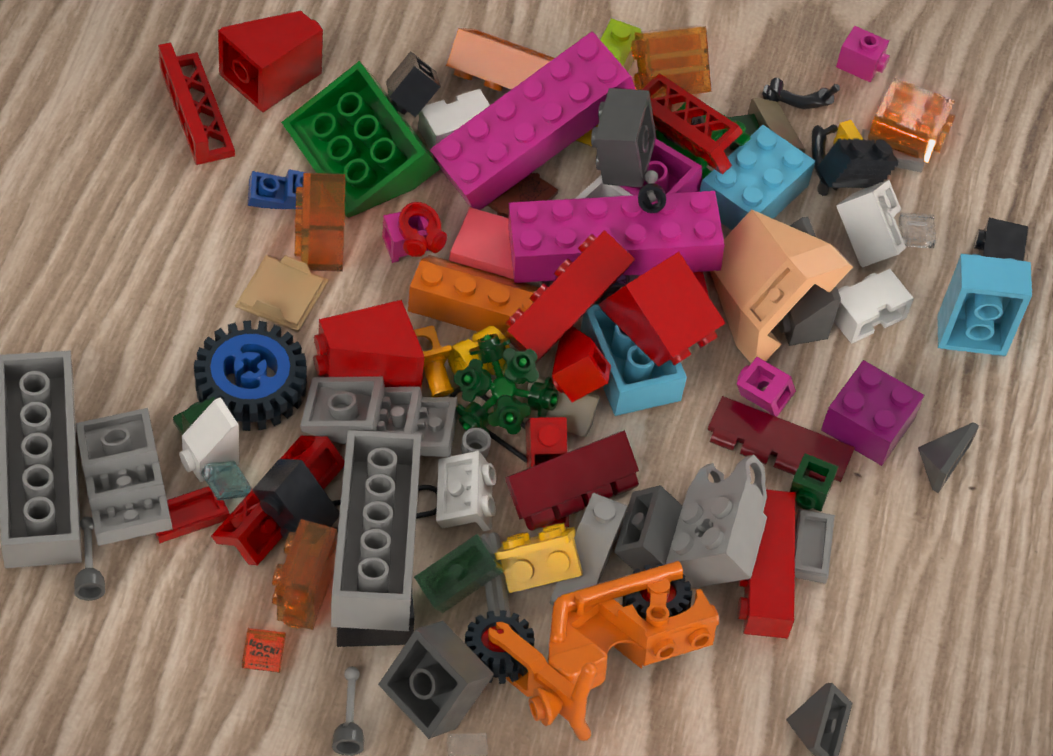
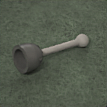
(89, 582)
(348, 736)

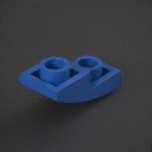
(273, 190)

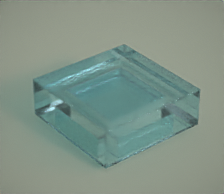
(226, 480)

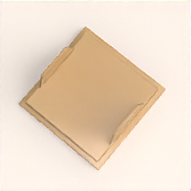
(282, 292)

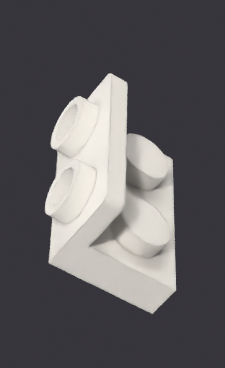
(465, 491)

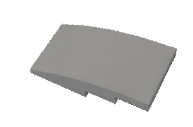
(367, 405)
(123, 476)

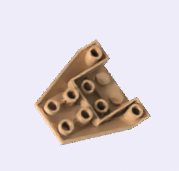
(766, 274)

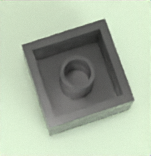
(624, 137)
(435, 679)

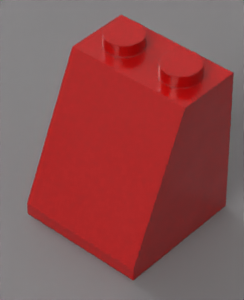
(270, 56)
(665, 311)
(370, 344)

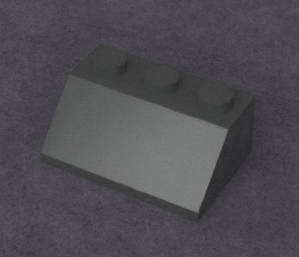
(815, 312)

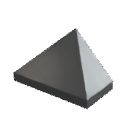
(945, 453)
(822, 721)

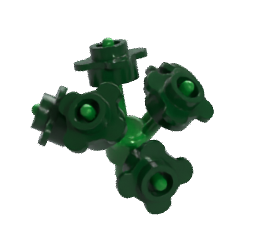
(518, 369)

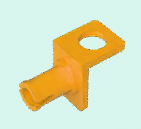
(434, 363)

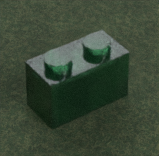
(459, 573)

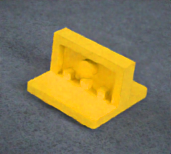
(539, 559)

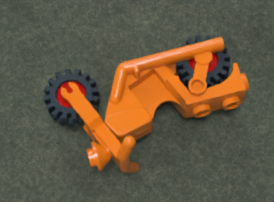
(584, 626)

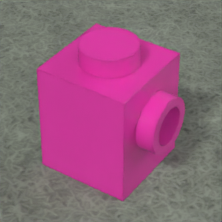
(863, 54)

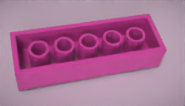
(530, 122)
(552, 230)

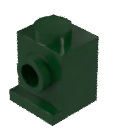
(809, 491)

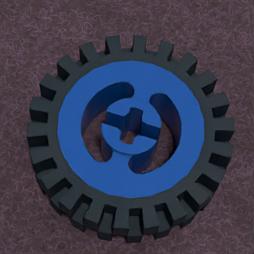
(246, 356)

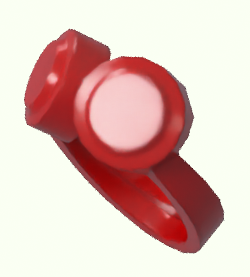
(414, 243)

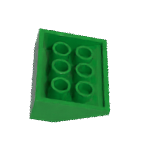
(361, 134)

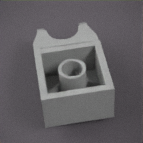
(721, 525)

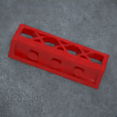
(189, 109)
(692, 137)
(258, 531)

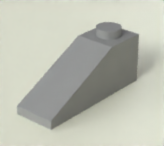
(594, 543)

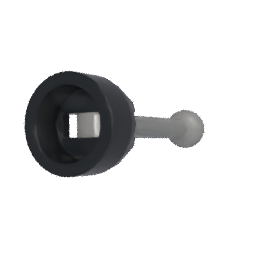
(651, 193)

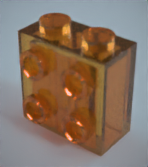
(676, 54)
(913, 120)
(305, 574)

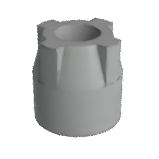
(476, 440)

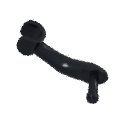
(817, 99)
(818, 153)

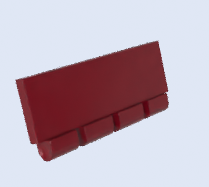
(769, 435)
(569, 480)

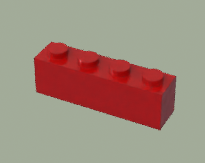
(569, 296)
(771, 590)

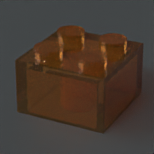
(320, 221)

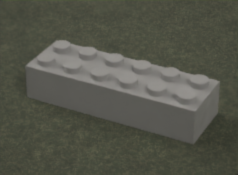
(38, 461)
(376, 531)

